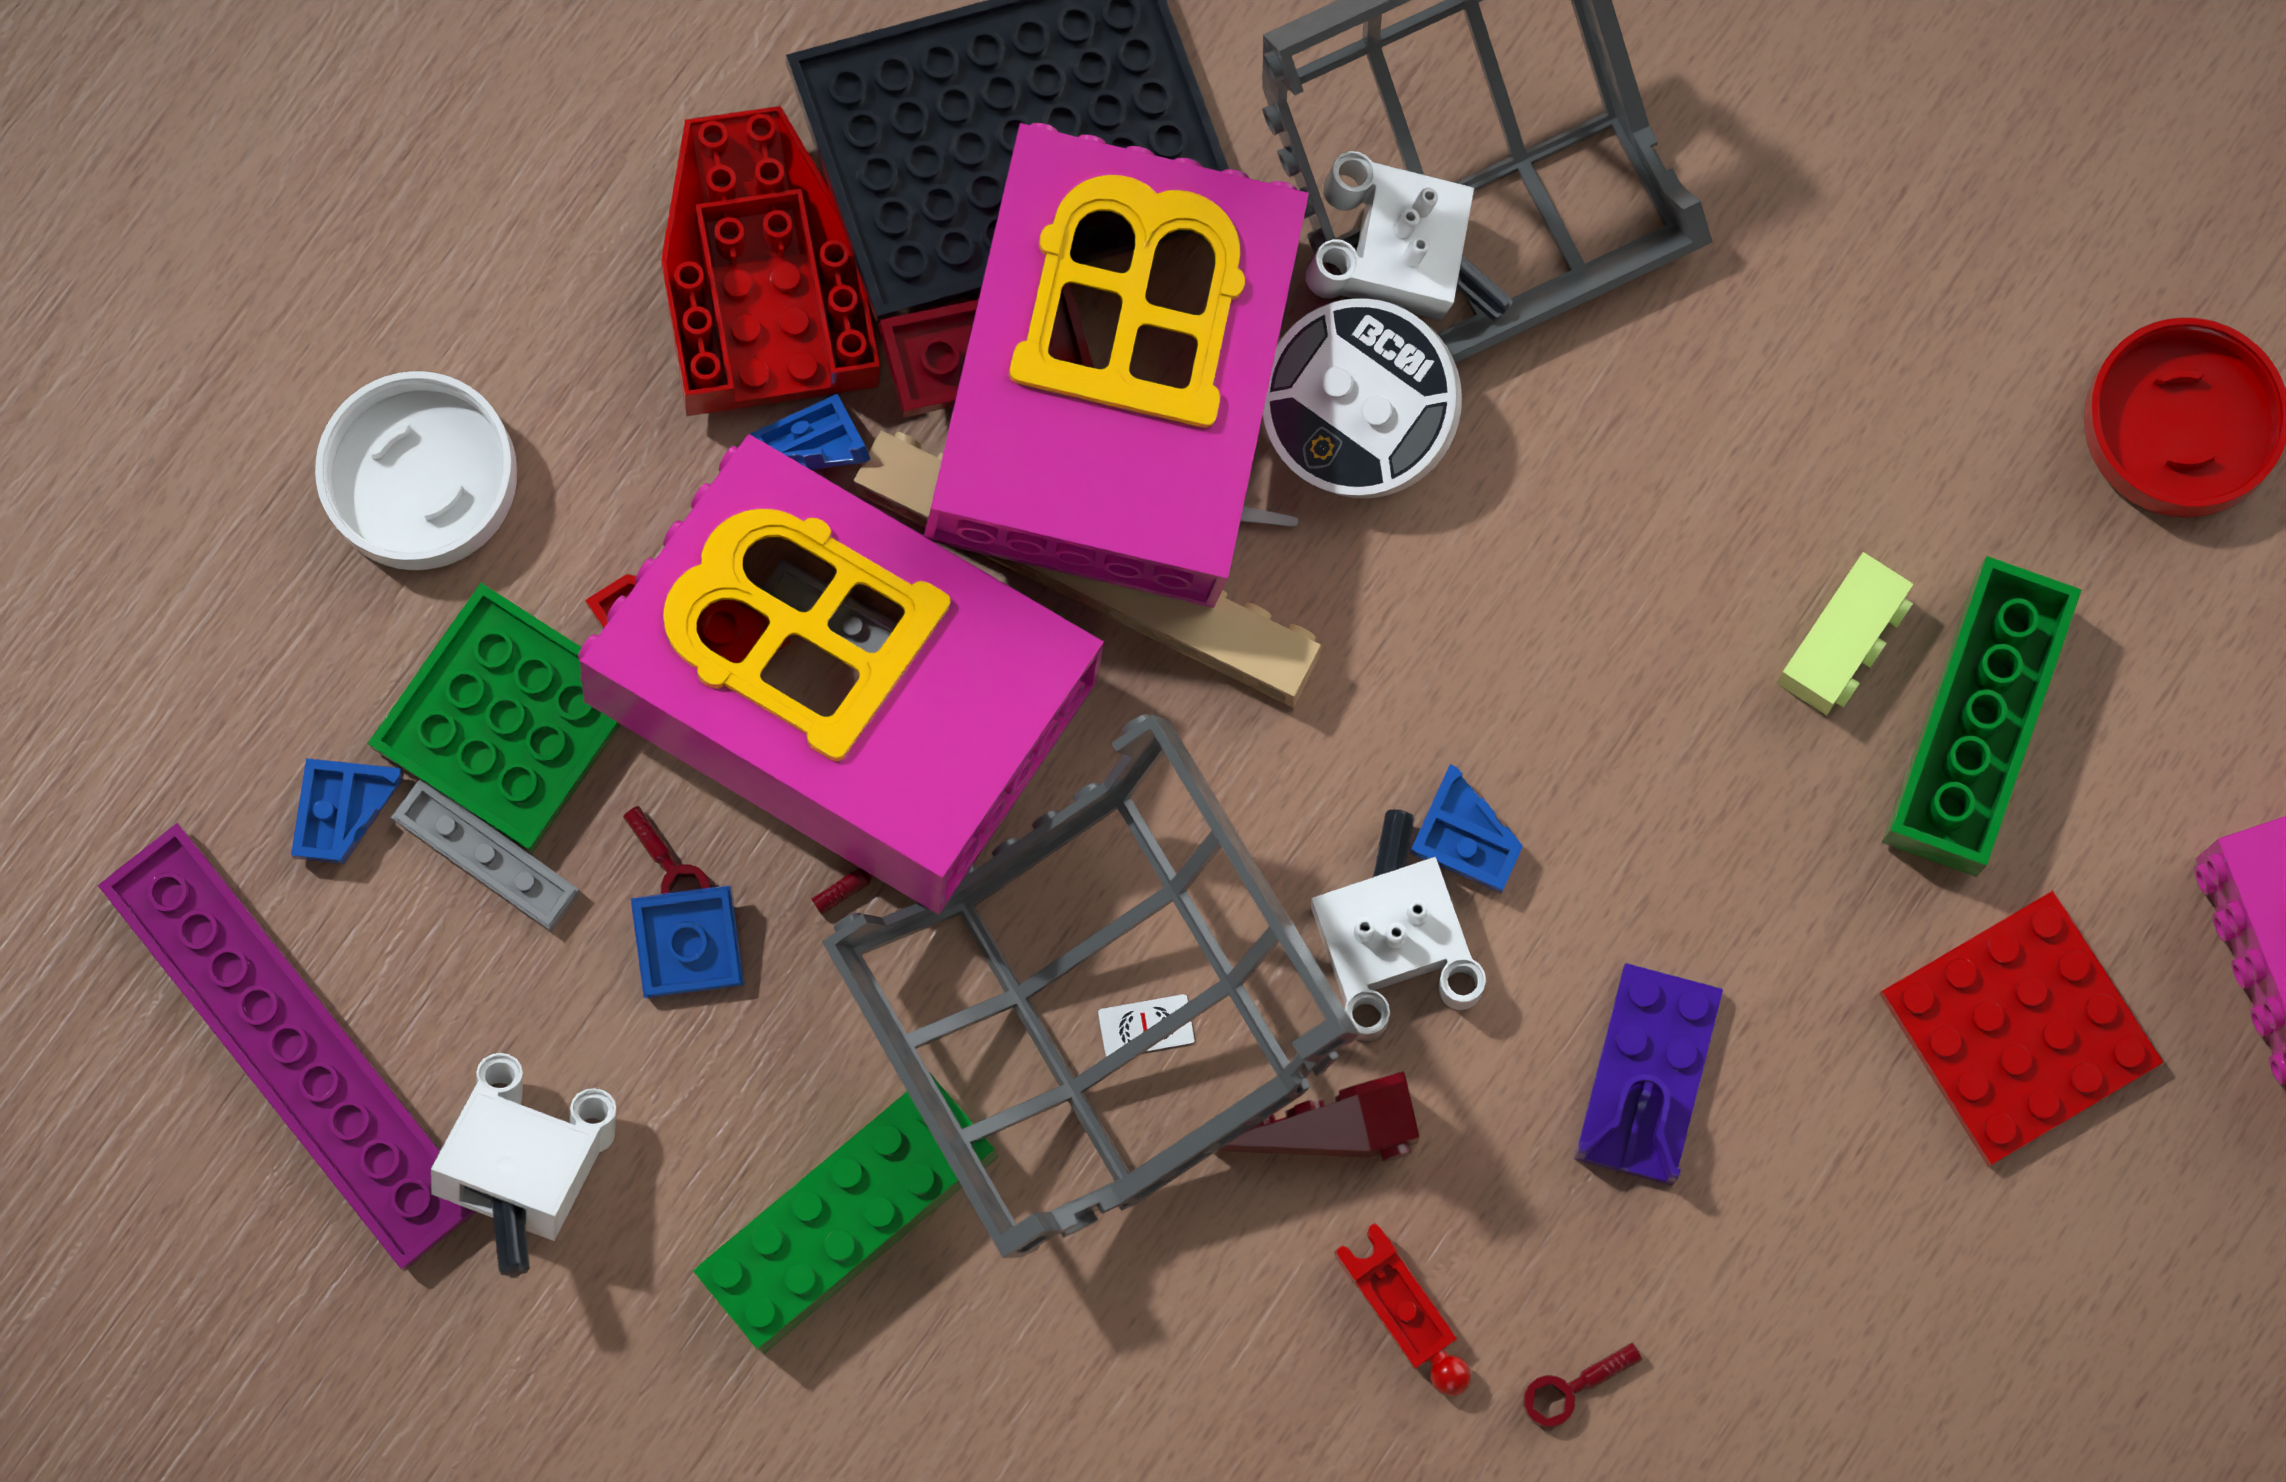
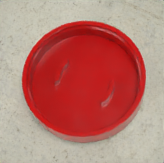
(2186, 417)

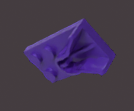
(1648, 1074)

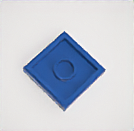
(687, 941)

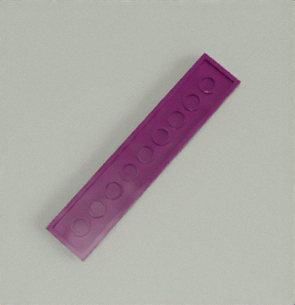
(286, 1042)

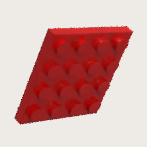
(2020, 1028)

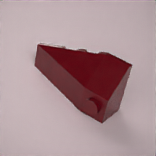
(1361, 1123)

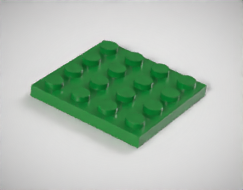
(498, 719)

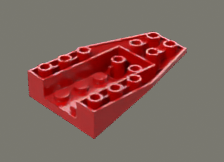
(760, 271)

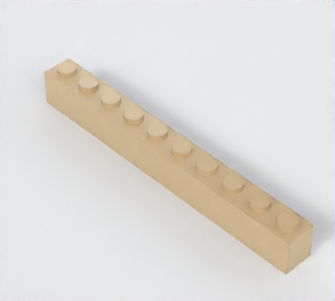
(1226, 637)

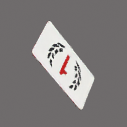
(1128, 1021)

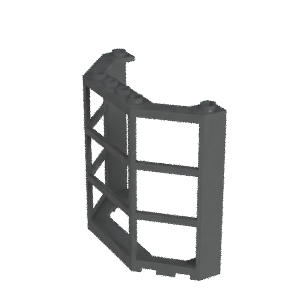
(1677, 207)
(1142, 747)

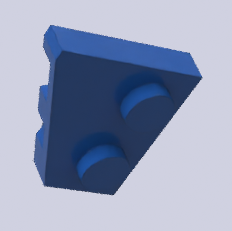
(817, 436)
(339, 807)
(1467, 835)

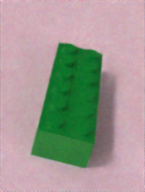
(1981, 716)
(834, 1222)

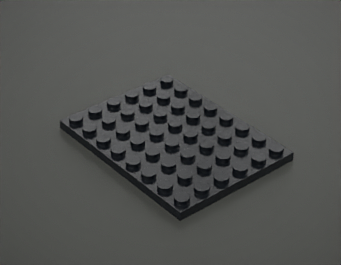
(928, 115)

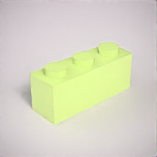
(1847, 635)

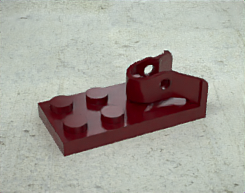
(931, 345)

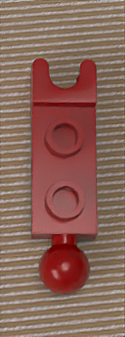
(1406, 1311)

